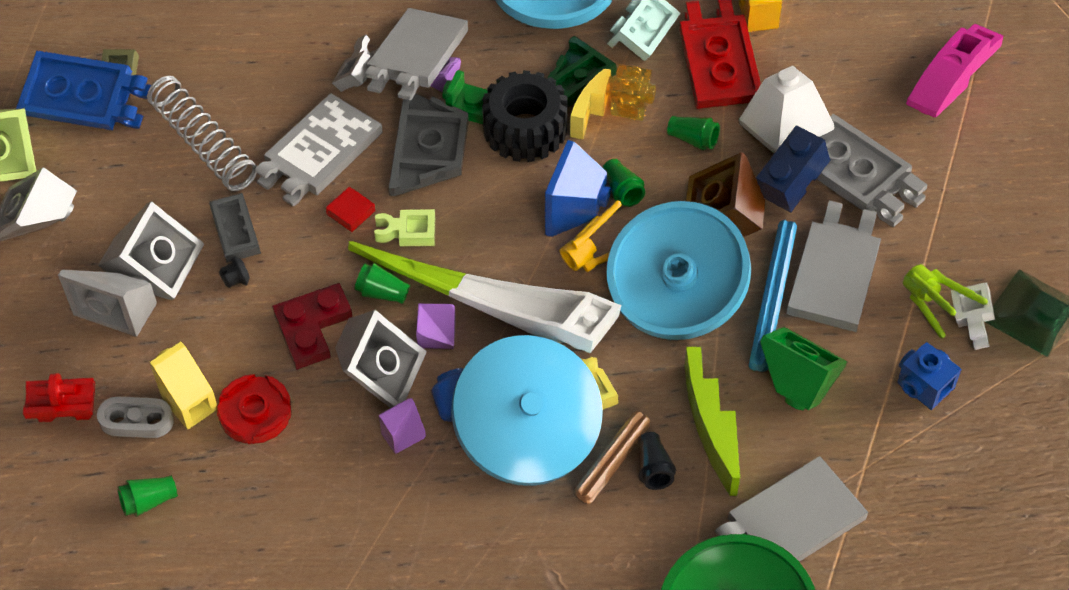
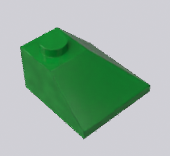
(800, 368)

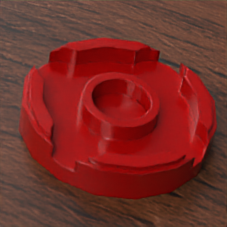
(254, 409)

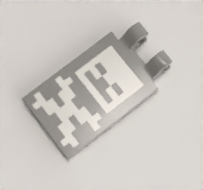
(318, 149)

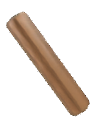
(612, 457)

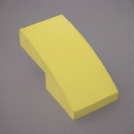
(590, 101)

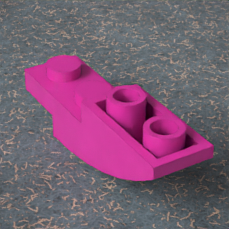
(952, 67)

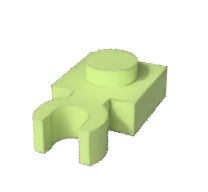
(412, 227)

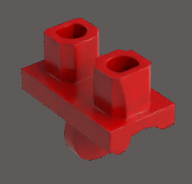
(59, 398)

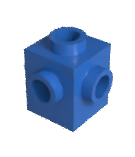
(928, 375)

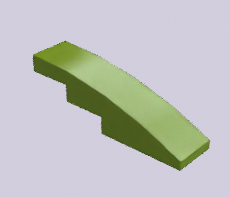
(715, 427)

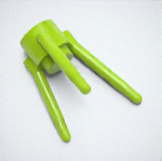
(926, 287)

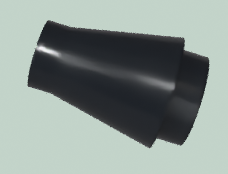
(655, 465)

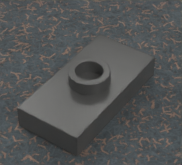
(234, 227)

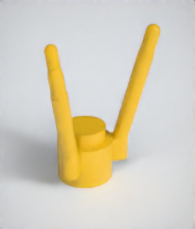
(580, 249)

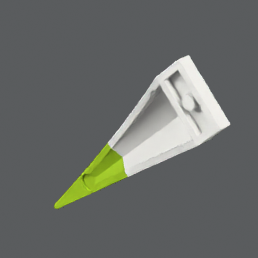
(545, 312)

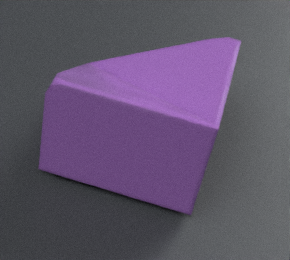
(436, 326)
(402, 426)

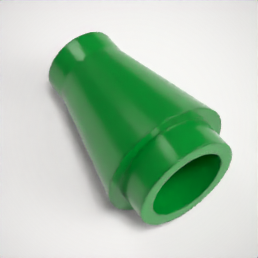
(696, 131)
(624, 183)
(380, 284)
(144, 494)

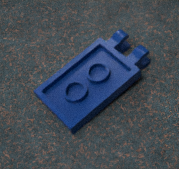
(82, 91)

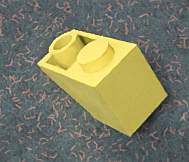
(183, 385)

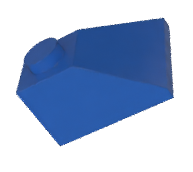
(574, 191)

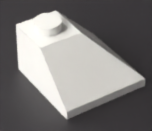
(783, 103)

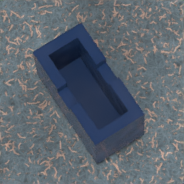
(793, 168)

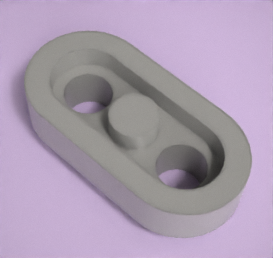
(137, 417)

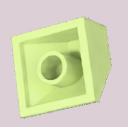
(15, 145)

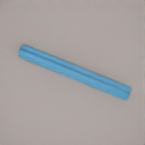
(773, 291)

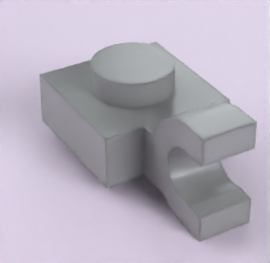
(354, 68)

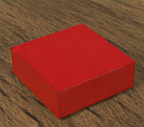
(350, 209)

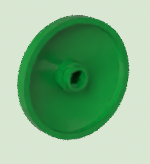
(737, 564)

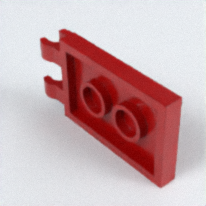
(719, 56)

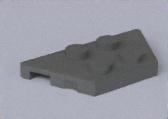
(427, 144)

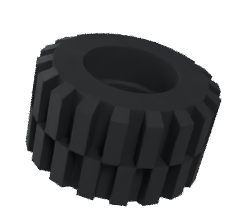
(525, 136)

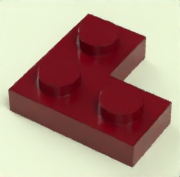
(303, 319)

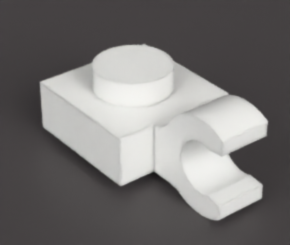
(974, 314)

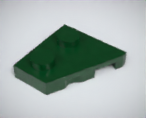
(579, 68)

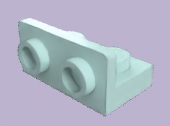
(644, 26)

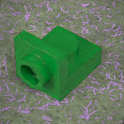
(464, 97)

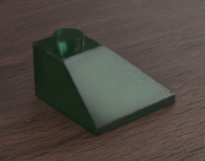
(1032, 313)

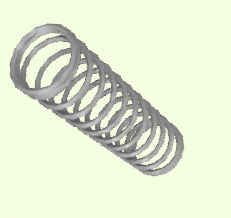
(225, 178)

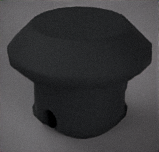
(234, 273)

